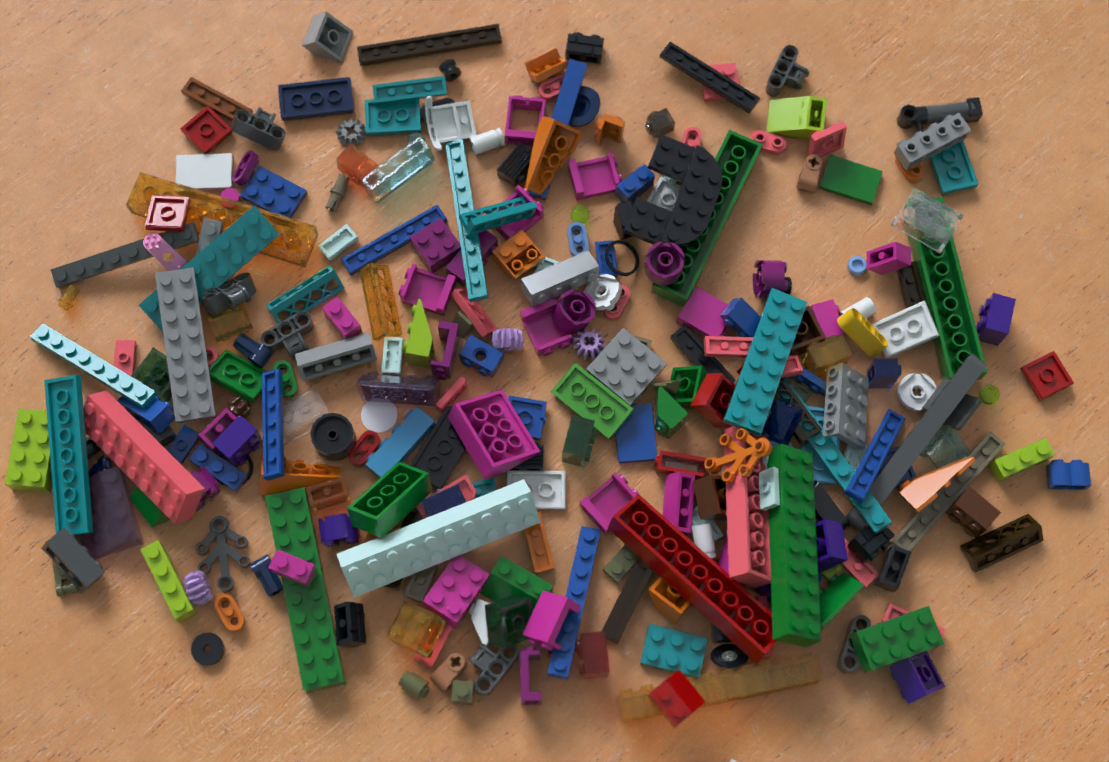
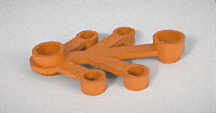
(759, 449)

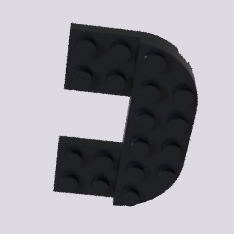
(695, 201)

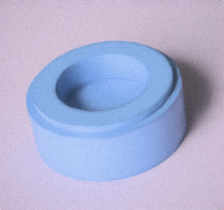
(857, 265)

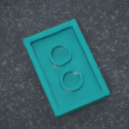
(392, 117)
(954, 169)
(674, 650)

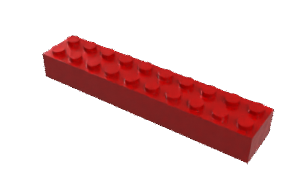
(695, 577)

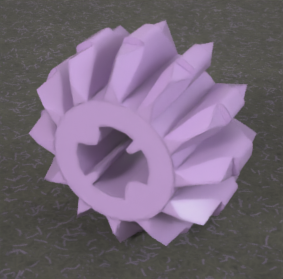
(589, 337)
(508, 339)
(198, 588)

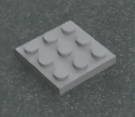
(626, 367)

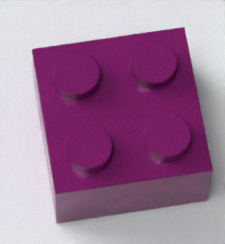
(435, 245)

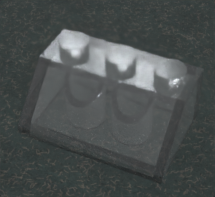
(301, 414)

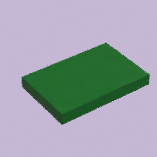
(850, 179)
(237, 376)

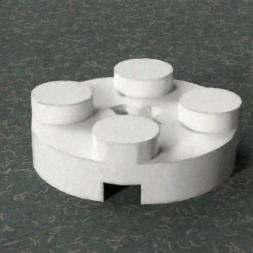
(610, 297)
(906, 394)

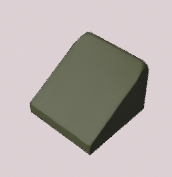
(465, 324)
(669, 386)

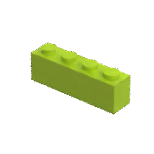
(168, 581)

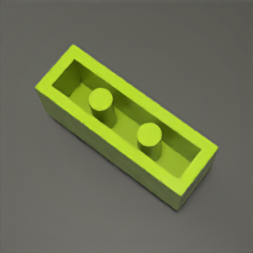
(1021, 460)

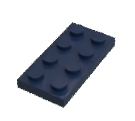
(316, 98)

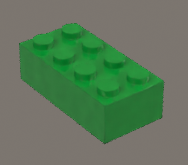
(390, 499)
(896, 639)

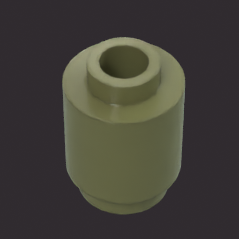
(414, 684)

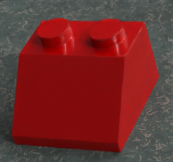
(676, 698)

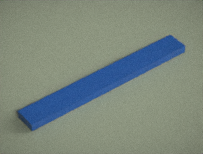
(567, 100)

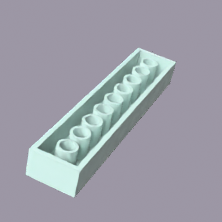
(438, 538)

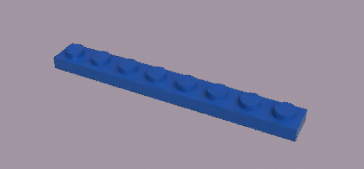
(576, 591)

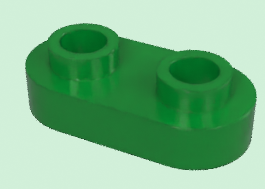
(288, 378)

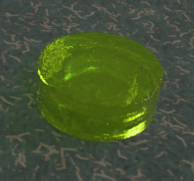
(579, 214)
(989, 394)

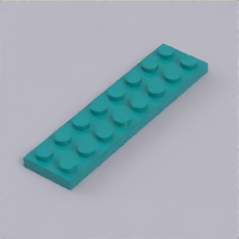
(222, 257)
(765, 362)
(68, 454)

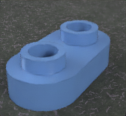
(577, 241)

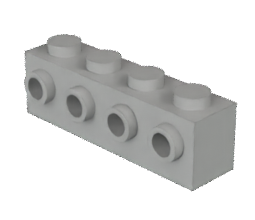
(932, 141)
(560, 278)
(335, 356)

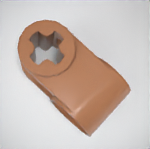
(810, 175)
(445, 673)

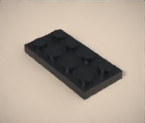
(440, 451)

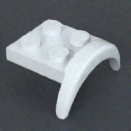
(449, 122)

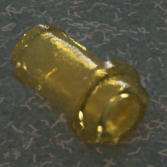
(68, 297)

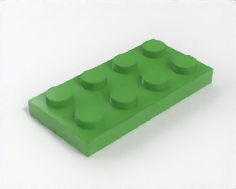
(592, 400)

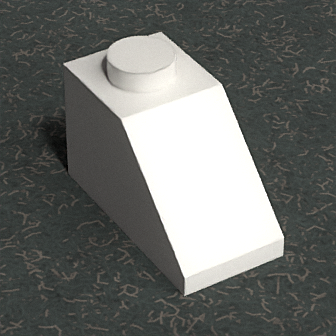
(479, 620)

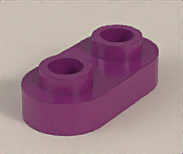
(245, 167)

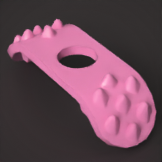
(158, 246)

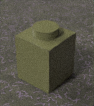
(462, 692)

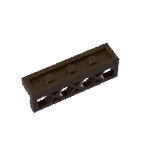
(799, 434)
(1005, 545)
(626, 602)

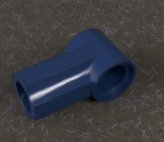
(256, 353)
(268, 579)

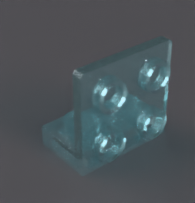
(945, 447)

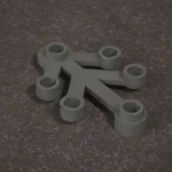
(222, 550)

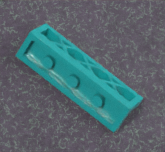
(409, 90)
(497, 218)
(303, 289)

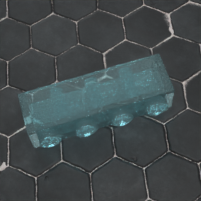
(398, 170)

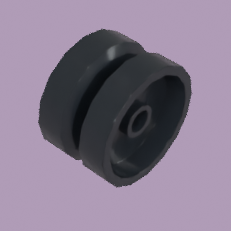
(324, 439)

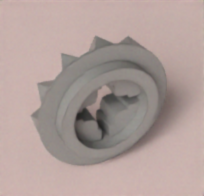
(355, 139)

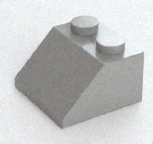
(327, 37)

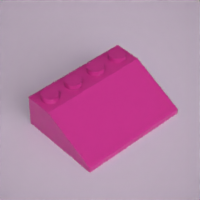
(492, 433)

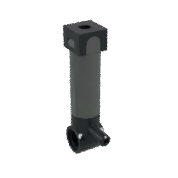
(969, 110)

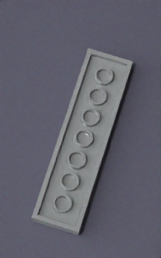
(185, 345)

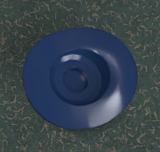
(585, 107)

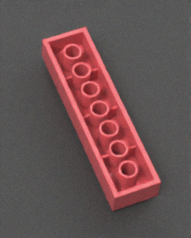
(141, 457)
(747, 523)

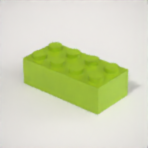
(30, 453)

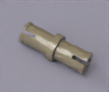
(337, 192)

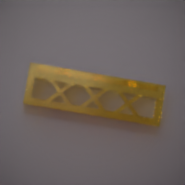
(376, 300)

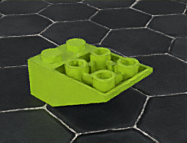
(796, 116)
(419, 348)

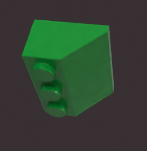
(512, 579)
(836, 596)

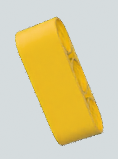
(862, 332)

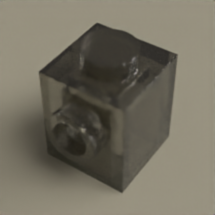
(659, 123)

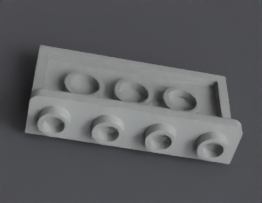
(846, 405)

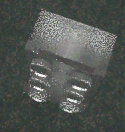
(927, 220)

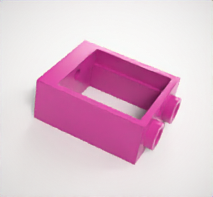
(522, 103)

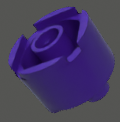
(338, 529)

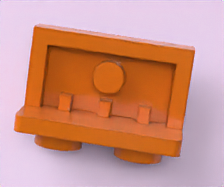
(546, 65)
(609, 127)

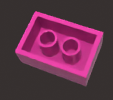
(456, 591)

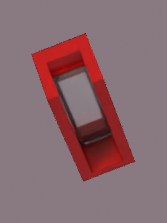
(674, 462)

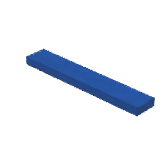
(390, 241)
(272, 425)
(874, 456)

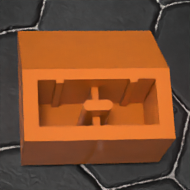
(517, 255)

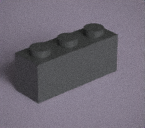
(73, 559)

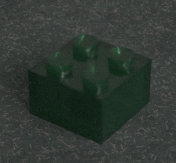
(155, 374)
(578, 439)
(507, 620)

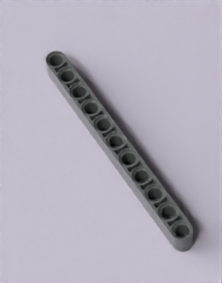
(921, 434)

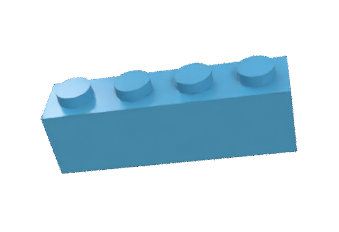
(401, 443)

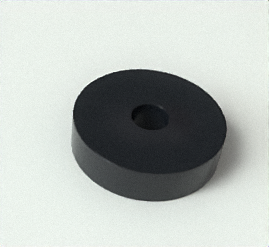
(204, 640)

